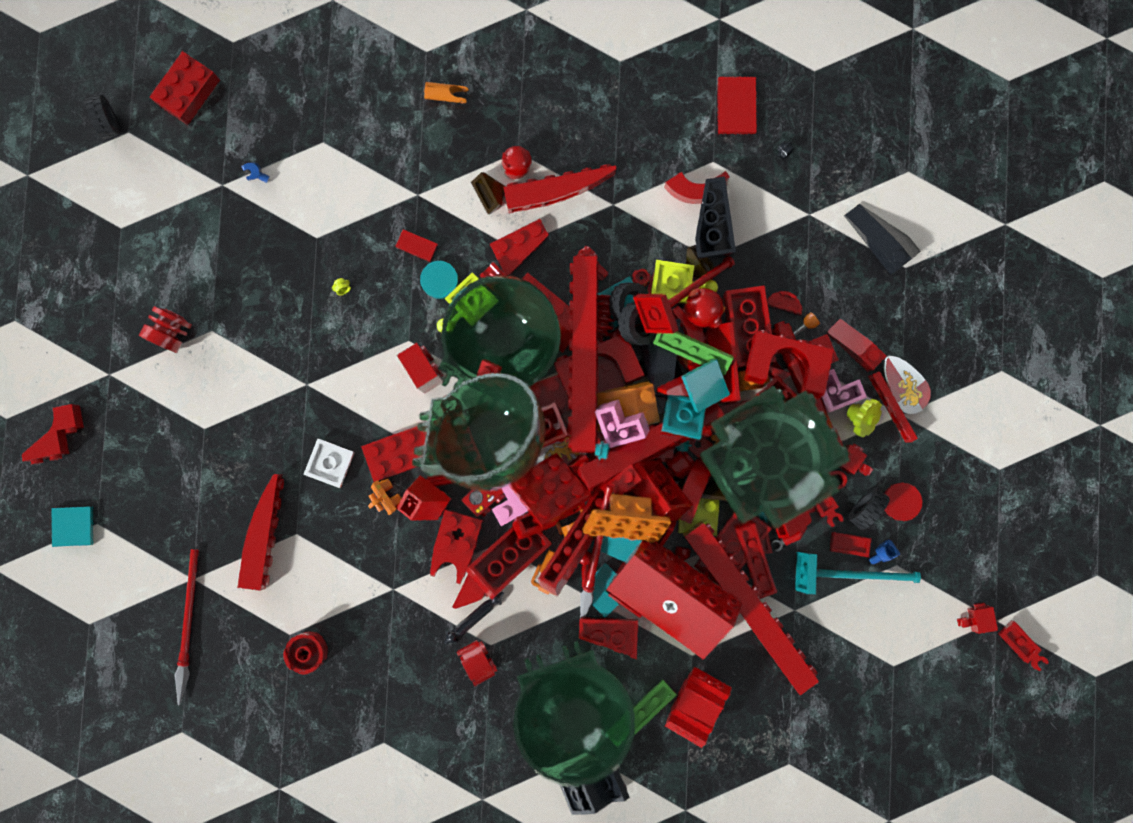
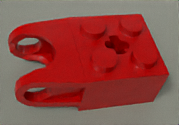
(455, 550)

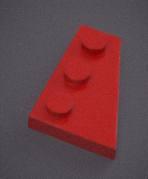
(518, 245)
(611, 633)

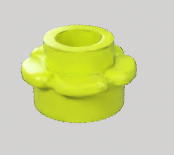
(341, 286)

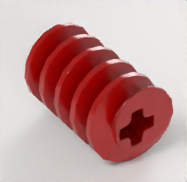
(604, 316)

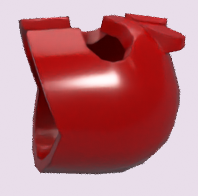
(516, 162)

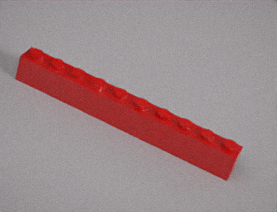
(584, 354)
(752, 610)

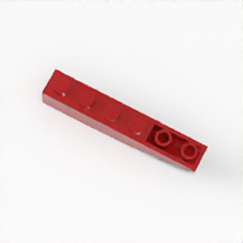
(554, 189)
(261, 539)

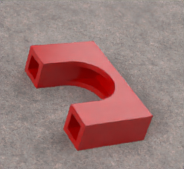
(614, 349)
(814, 358)

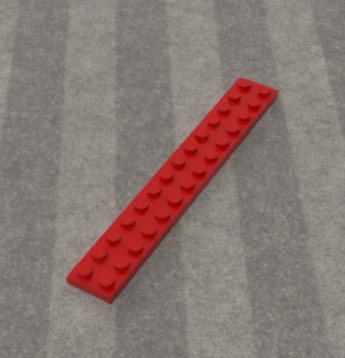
(395, 452)

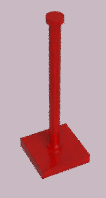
(656, 308)

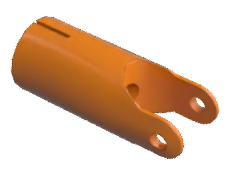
(444, 92)

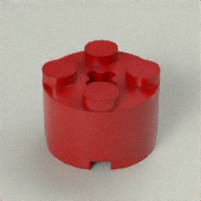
(304, 663)
(476, 663)

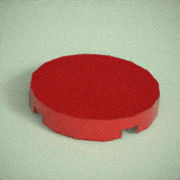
(904, 501)

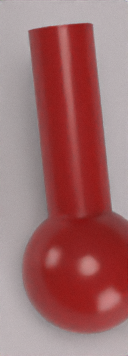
(585, 562)

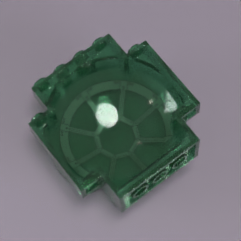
(775, 457)

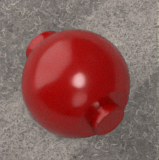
(704, 308)

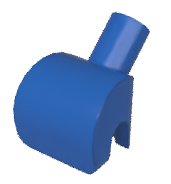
(256, 172)
(885, 552)

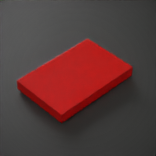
(736, 105)

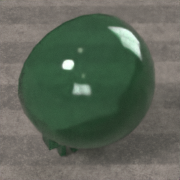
(503, 323)
(482, 433)
(573, 720)

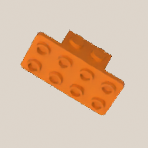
(627, 518)

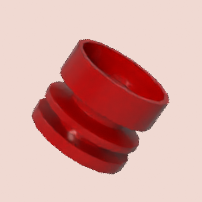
(165, 329)

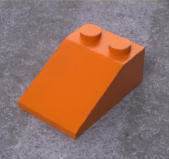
(633, 400)

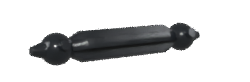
(473, 618)

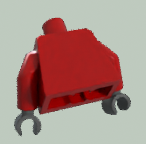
(793, 529)

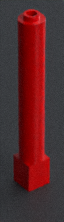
(796, 368)

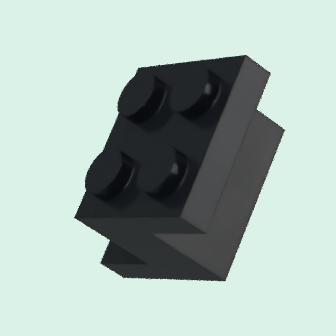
(595, 797)

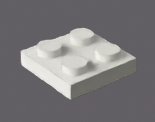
(329, 463)

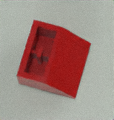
(423, 501)

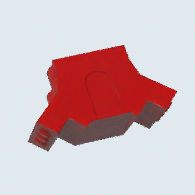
(697, 706)

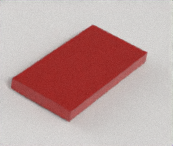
(730, 539)

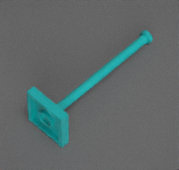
(807, 572)

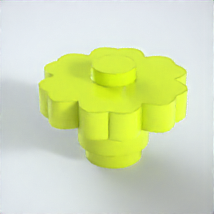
(865, 416)

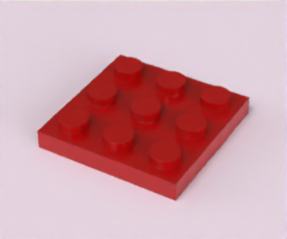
(550, 490)

